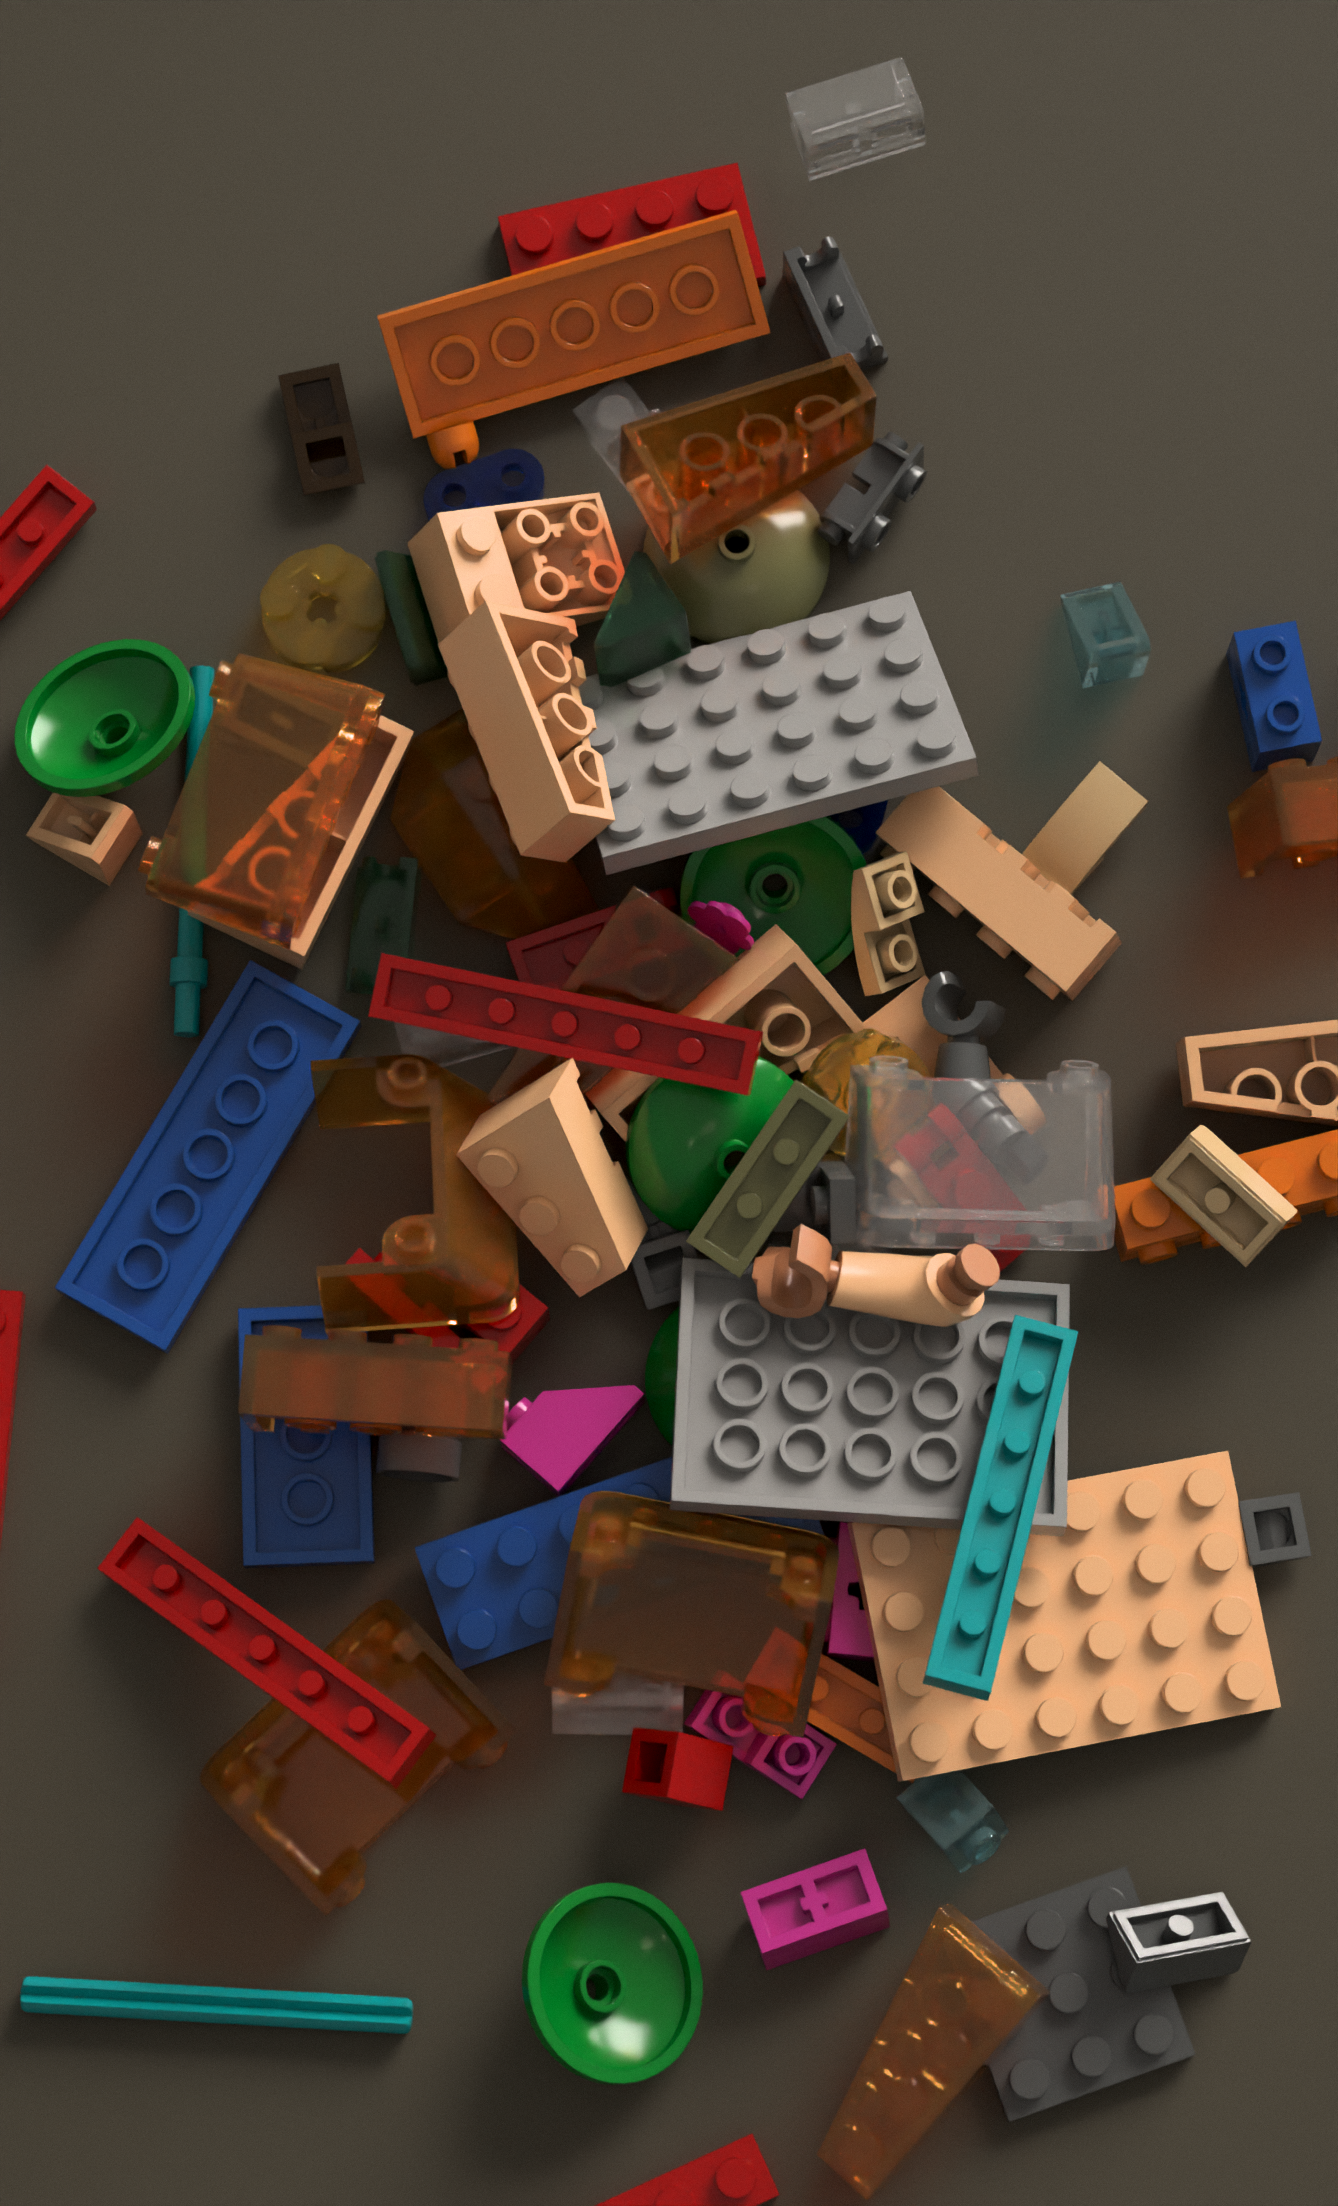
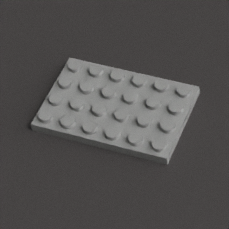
(775, 732)
(844, 1406)

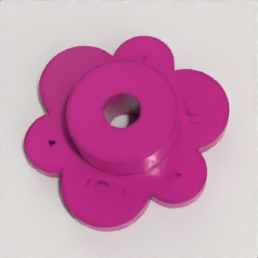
(722, 923)

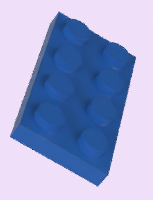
(303, 1492)

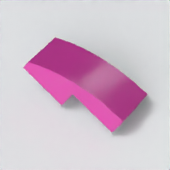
(783, 1759)

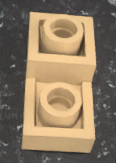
(883, 939)

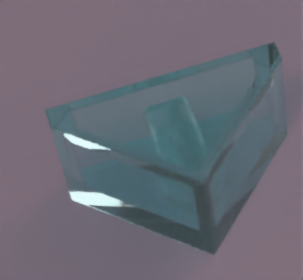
(1105, 634)

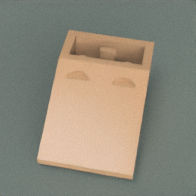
(524, 555)

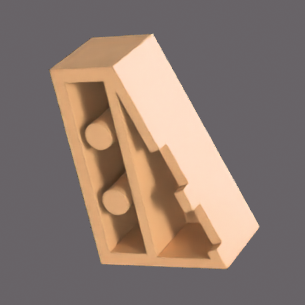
(556, 1180)

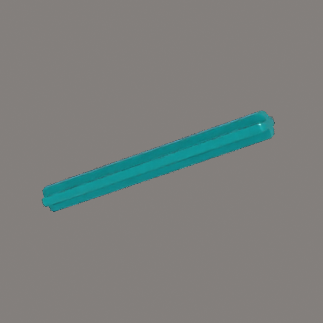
(216, 2005)

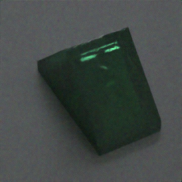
(641, 627)

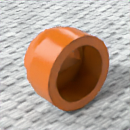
(452, 440)

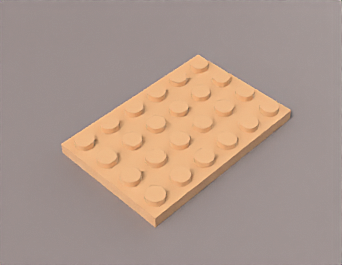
(1111, 1631)

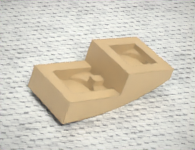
(1085, 828)

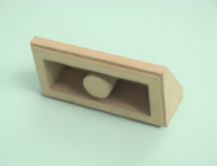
(1223, 1194)

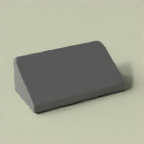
(1177, 1942)

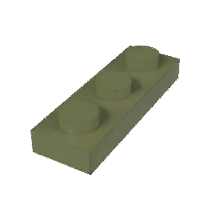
(768, 1178)

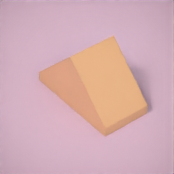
(87, 833)

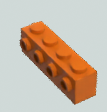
(1154, 1225)

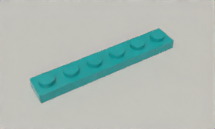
(1000, 1508)

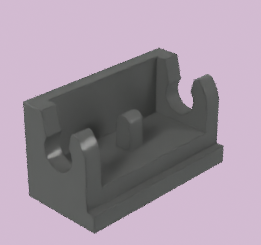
(831, 305)

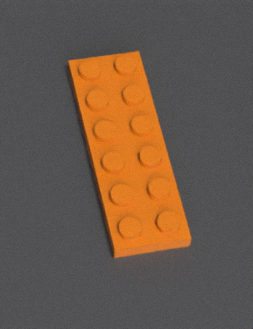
(574, 324)

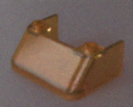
(435, 1265)

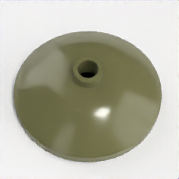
(753, 590)

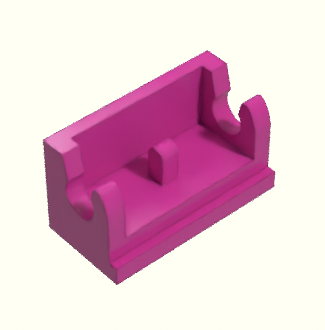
(815, 1909)

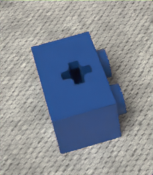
(1273, 695)

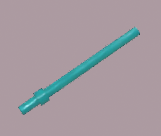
(189, 969)

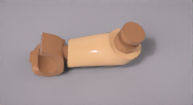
(894, 1286)

